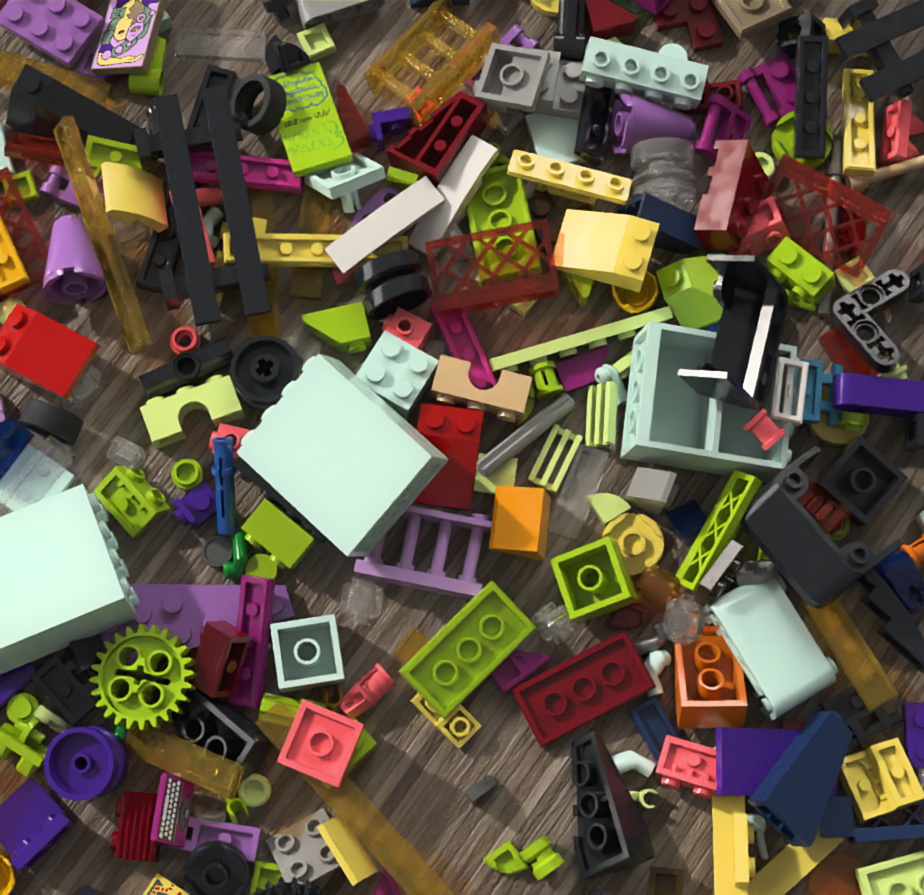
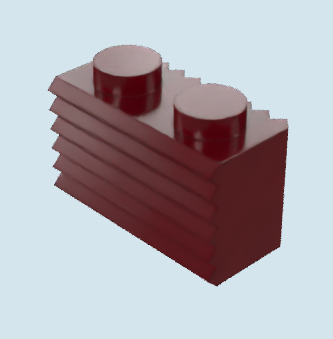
(219, 658)
(135, 827)

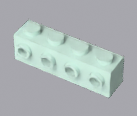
(643, 73)

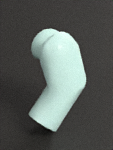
(211, 219)
(609, 373)
(631, 760)

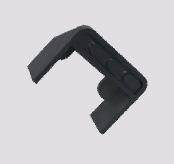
(746, 334)
(799, 544)

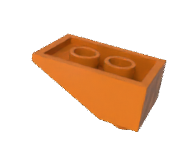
(708, 684)

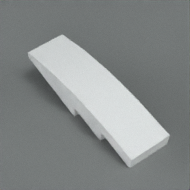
(457, 189)
(384, 224)

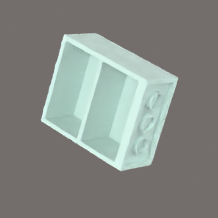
(686, 430)
(341, 455)
(59, 577)

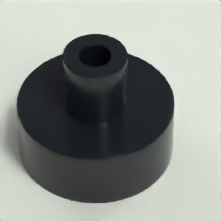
(278, 6)

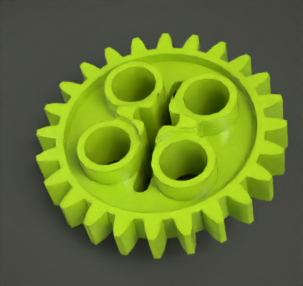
(135, 706)

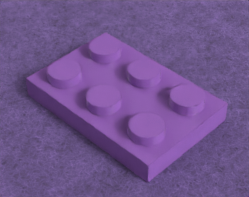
(52, 26)

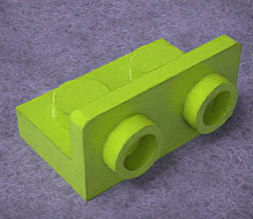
(131, 499)

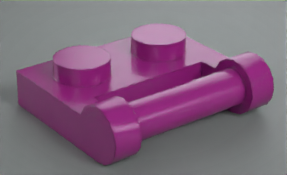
(779, 80)
(733, 125)

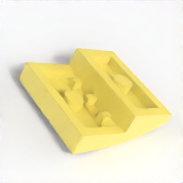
(134, 195)
(880, 780)
(347, 850)

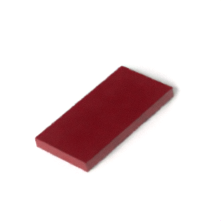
(583, 688)

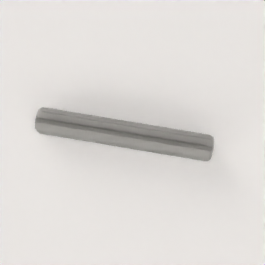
(525, 435)

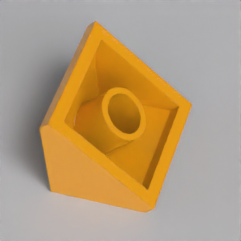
(520, 521)

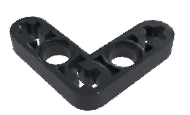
(861, 318)

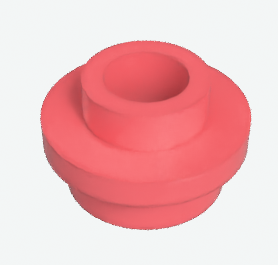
(182, 333)

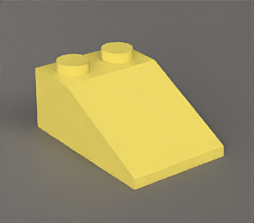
(606, 247)

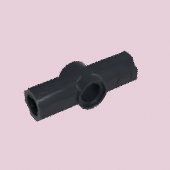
(168, 376)

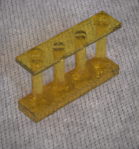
(442, 83)

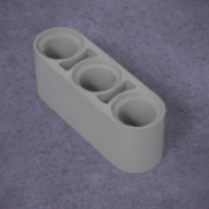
(333, 11)

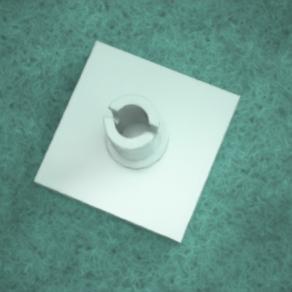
(345, 180)

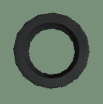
(271, 111)
(51, 420)

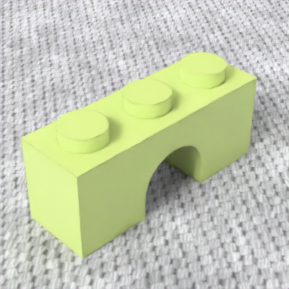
(166, 415)

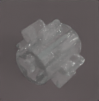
(554, 623)

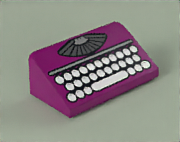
(172, 811)

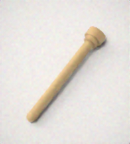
(861, 182)

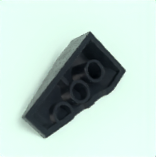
(41, 102)
(219, 729)
(609, 823)

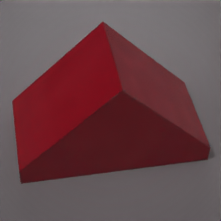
(608, 19)

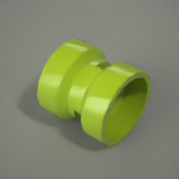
(541, 857)

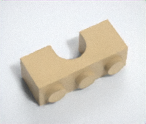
(505, 399)

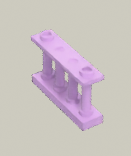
(434, 580)

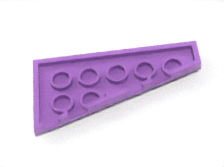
(187, 608)

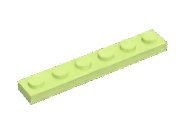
(567, 345)

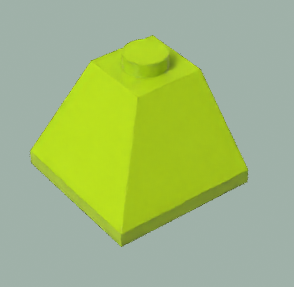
(689, 291)

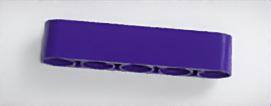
(877, 395)

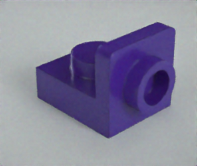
(389, 121)
(196, 506)

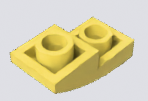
(456, 727)

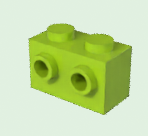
(800, 272)
(279, 534)

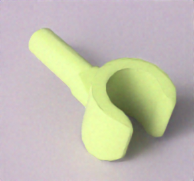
(639, 797)

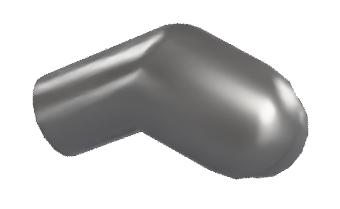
(651, 642)

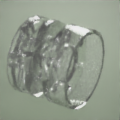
(664, 170)

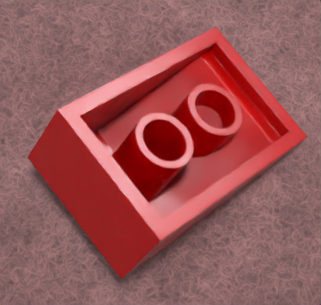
(44, 351)
(457, 436)

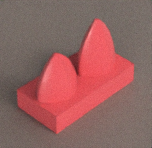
(897, 126)

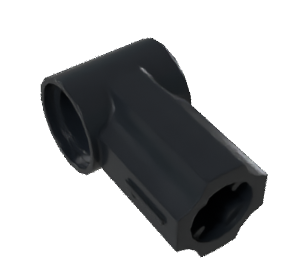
(569, 35)

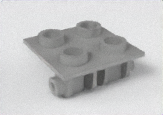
(302, 850)

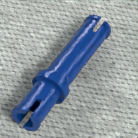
(225, 485)

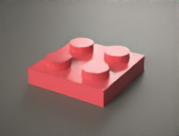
(321, 743)

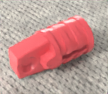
(366, 692)

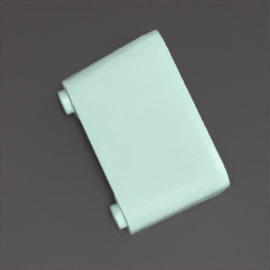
(771, 645)

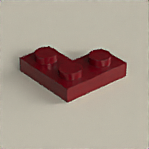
(698, 18)

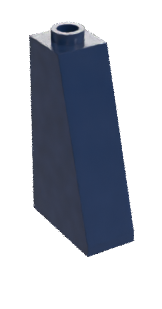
(803, 778)

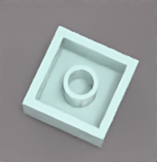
(398, 373)
(307, 653)

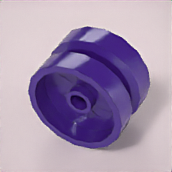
(86, 762)

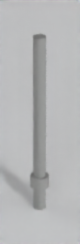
(835, 172)

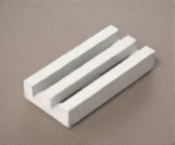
(784, 417)

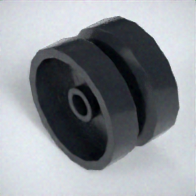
(392, 283)
(262, 356)

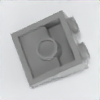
(511, 77)
(561, 88)

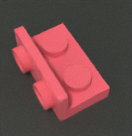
(764, 231)
(688, 766)

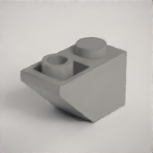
(652, 490)

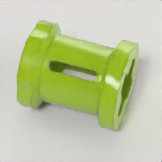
(538, 372)

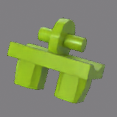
(26, 742)

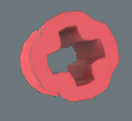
(764, 429)

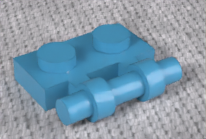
(813, 404)

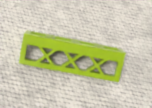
(719, 528)

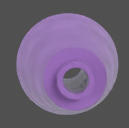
(640, 120)
(72, 264)

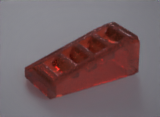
(353, 125)
(819, 498)

